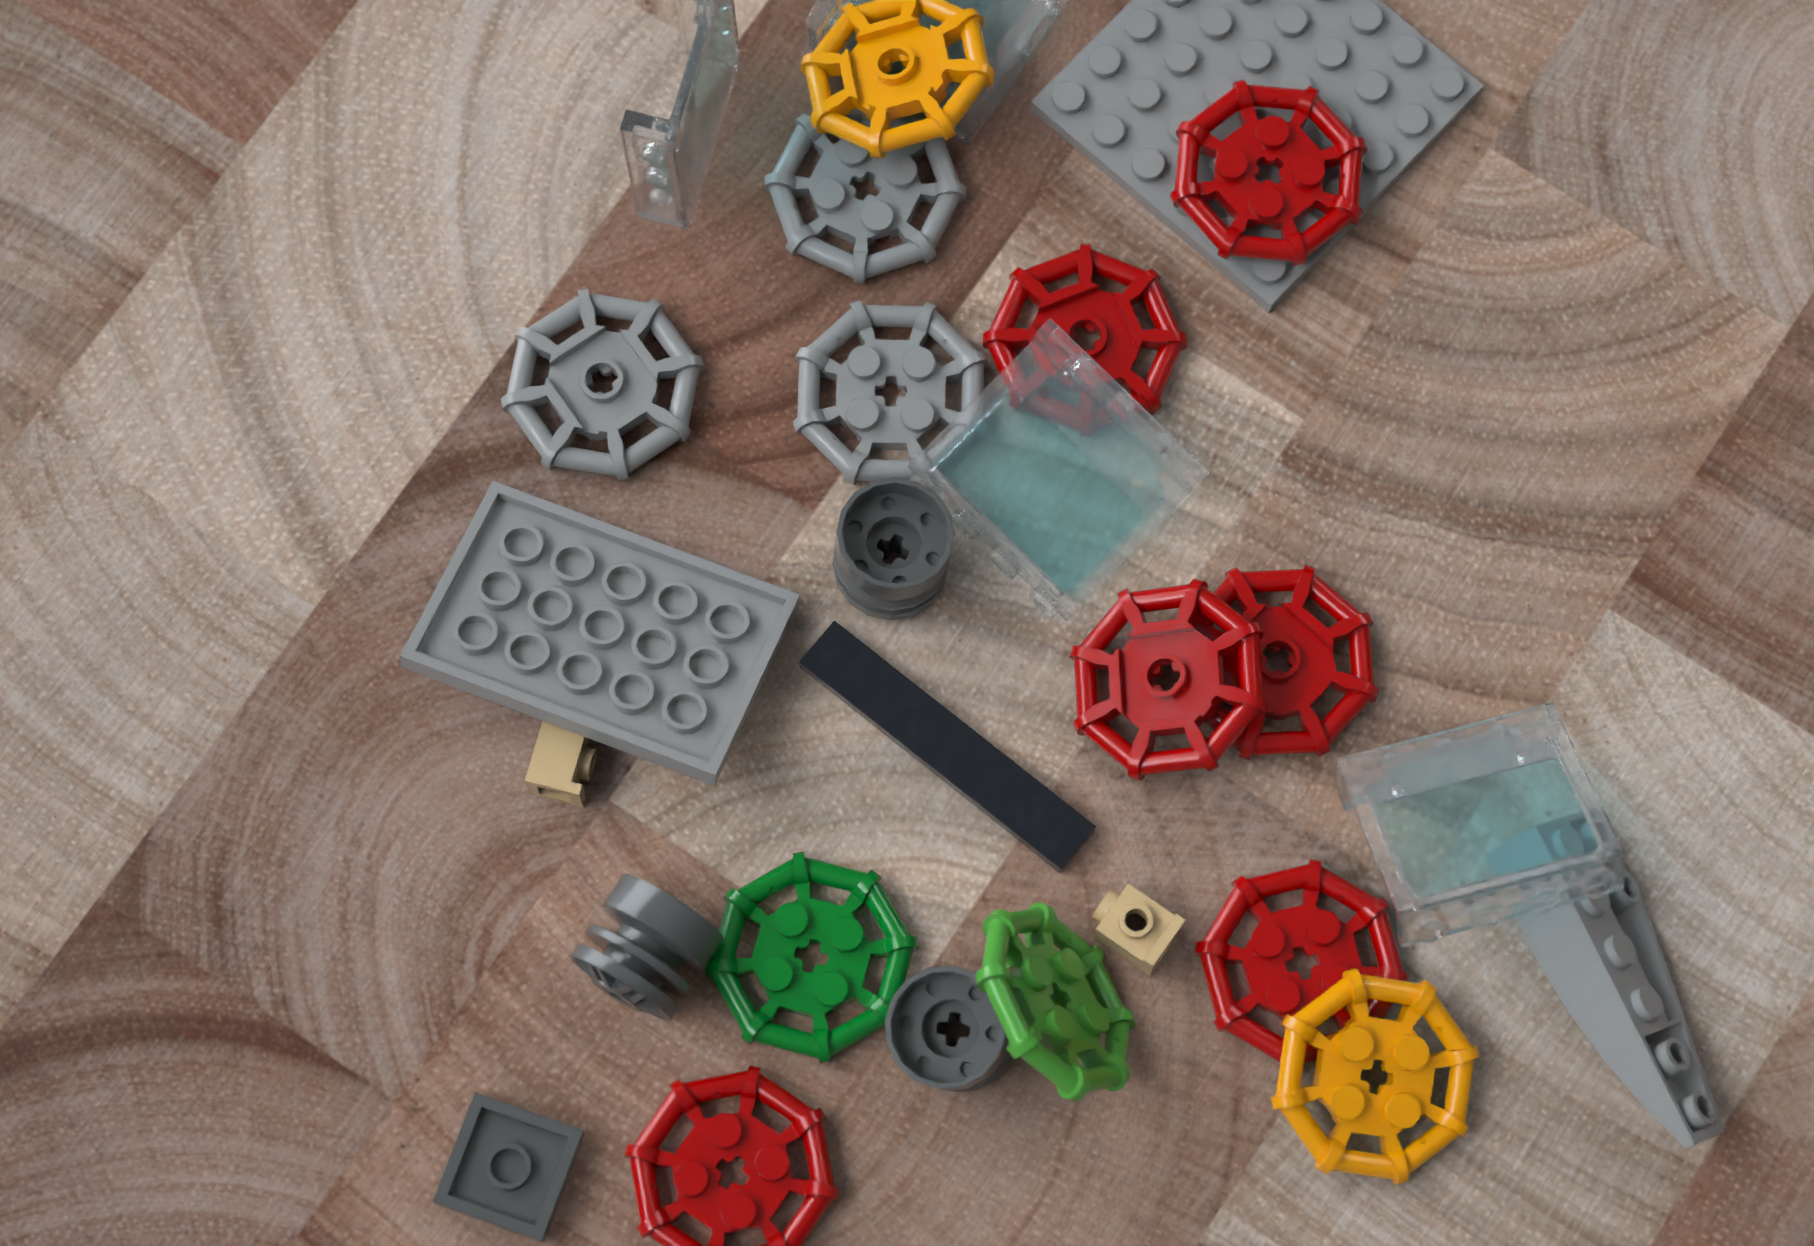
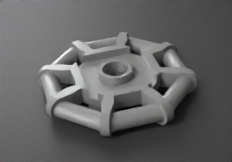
(866, 220)
(872, 368)
(601, 414)

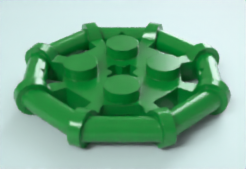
(795, 928)

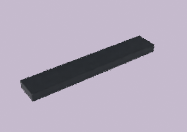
(947, 746)

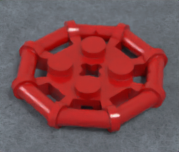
(1270, 143)
(1097, 312)
(1310, 659)
(1190, 700)
(1274, 942)
(725, 1139)

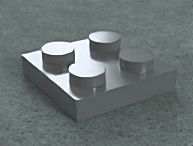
(509, 1167)

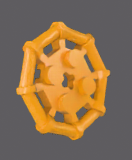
(887, 34)
(1408, 1082)

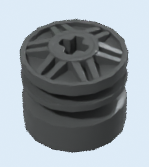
(897, 519)
(646, 948)
(919, 1023)

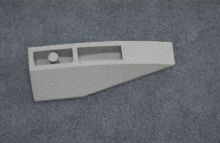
(1624, 1001)

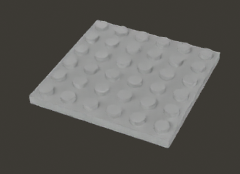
(1180, 56)

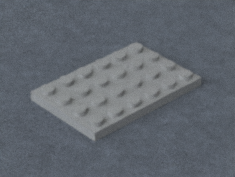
(601, 632)

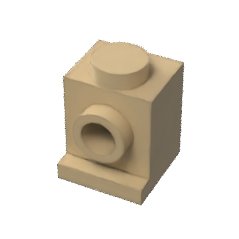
(559, 764)
(1140, 948)

